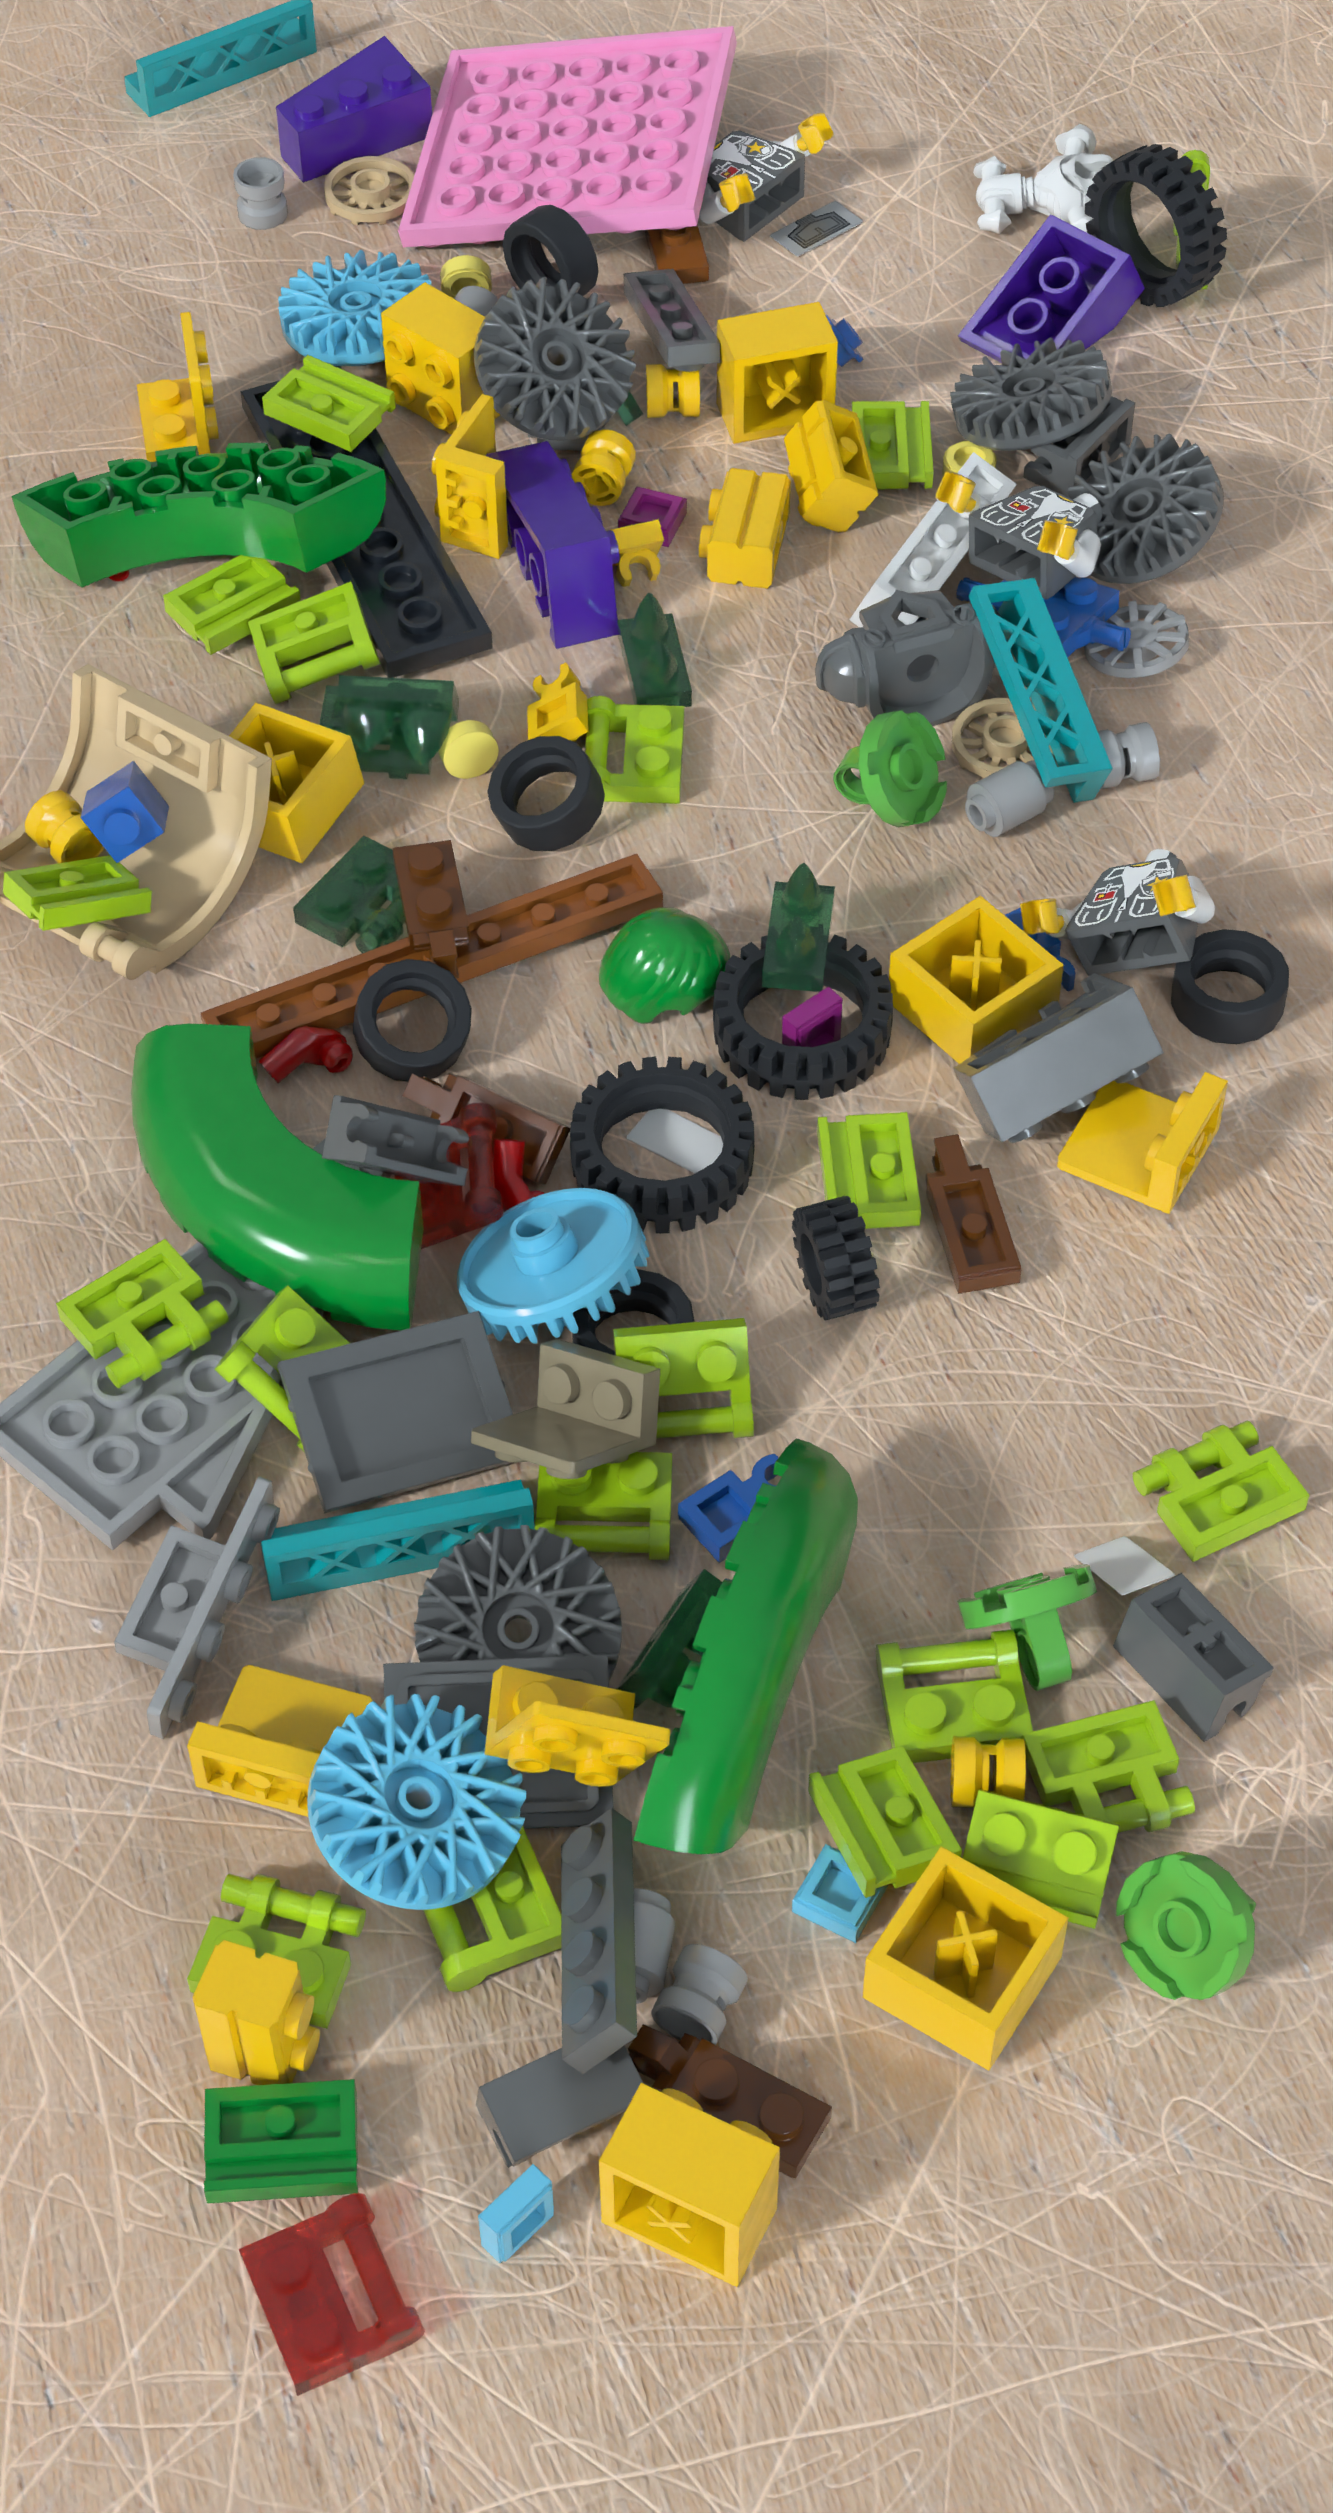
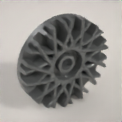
(553, 360)
(1032, 398)
(1154, 507)
(515, 1577)

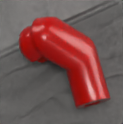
(308, 1046)
(508, 1172)

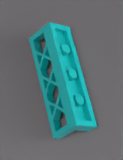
(223, 57)
(1050, 684)
(387, 1539)

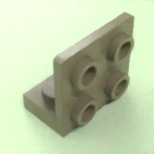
(586, 1413)

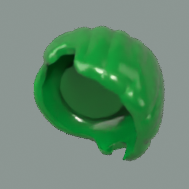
(662, 964)

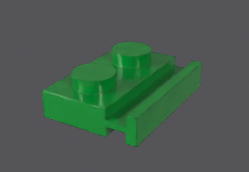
(280, 2141)

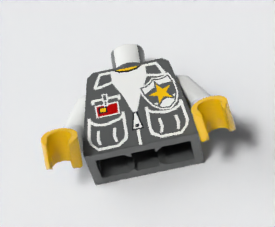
(759, 178)
(1028, 533)
(1130, 917)

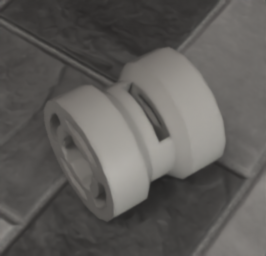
(260, 190)
(1131, 754)
(700, 1993)

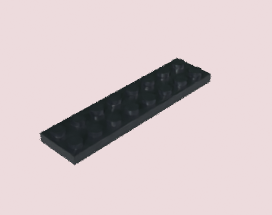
(401, 572)

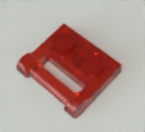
(442, 1205)
(307, 2305)

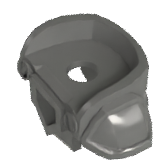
(917, 667)

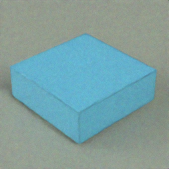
(834, 1898)
(516, 2214)

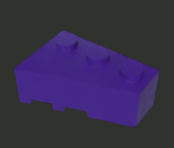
(354, 111)

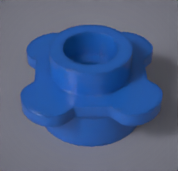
(847, 340)

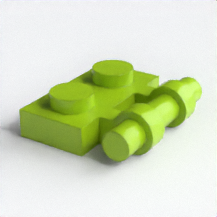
(132, 1299)
(1228, 1503)
(1105, 1754)
(320, 1966)

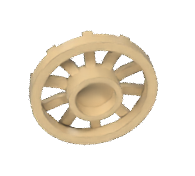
(368, 189)
(1000, 739)

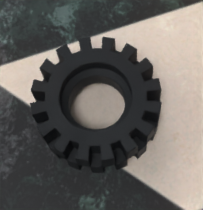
(835, 1257)

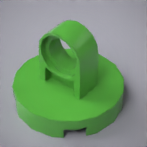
(895, 769)
(1032, 1614)
(1186, 1926)

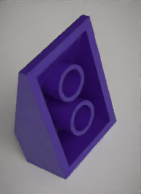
(1057, 289)

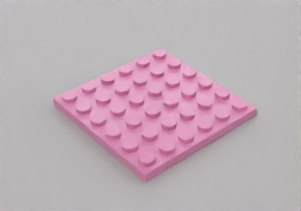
(585, 125)

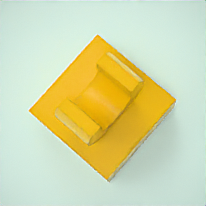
(638, 545)

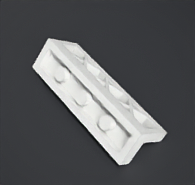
(936, 543)

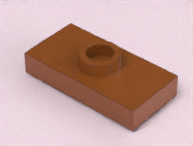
(679, 251)

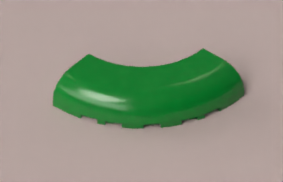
(208, 504)
(260, 1193)
(753, 1644)

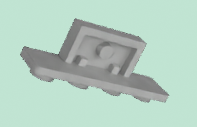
(183, 1600)

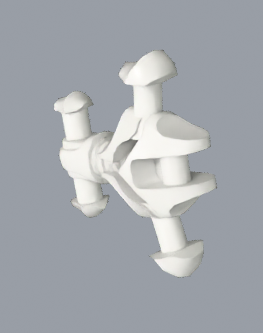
(1056, 189)

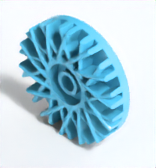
(340, 310)
(551, 1261)
(424, 1760)

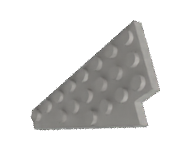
(155, 1442)

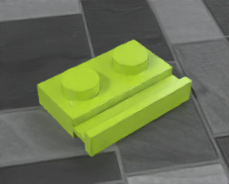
(328, 403)
(897, 442)
(226, 598)
(76, 892)
(873, 1165)
(882, 1819)
(1043, 1852)

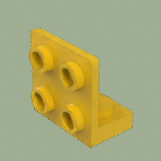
(175, 409)
(472, 485)
(1144, 1141)
(567, 1727)
(270, 1738)

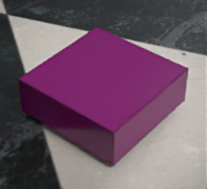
(653, 505)
(814, 1021)

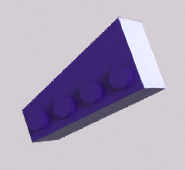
(560, 545)

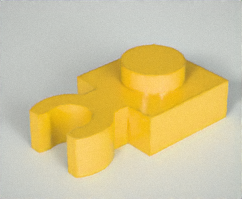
(560, 709)

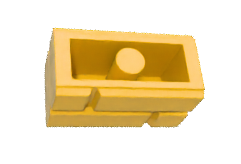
(830, 466)
(746, 527)
(255, 2016)

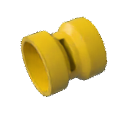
(660, 391)
(604, 466)
(58, 825)
(971, 1769)

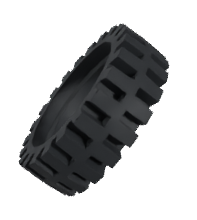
(1185, 201)
(796, 1065)
(677, 1091)

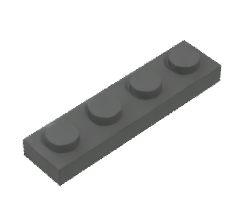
(672, 319)
(597, 1941)

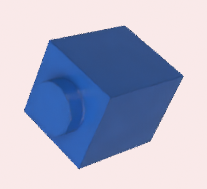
(125, 812)

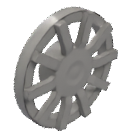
(1143, 642)

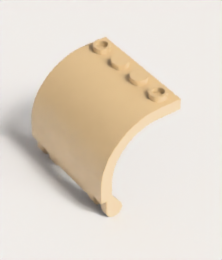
(211, 830)

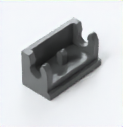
(1071, 456)
(392, 1142)
(1191, 1655)
(553, 2102)

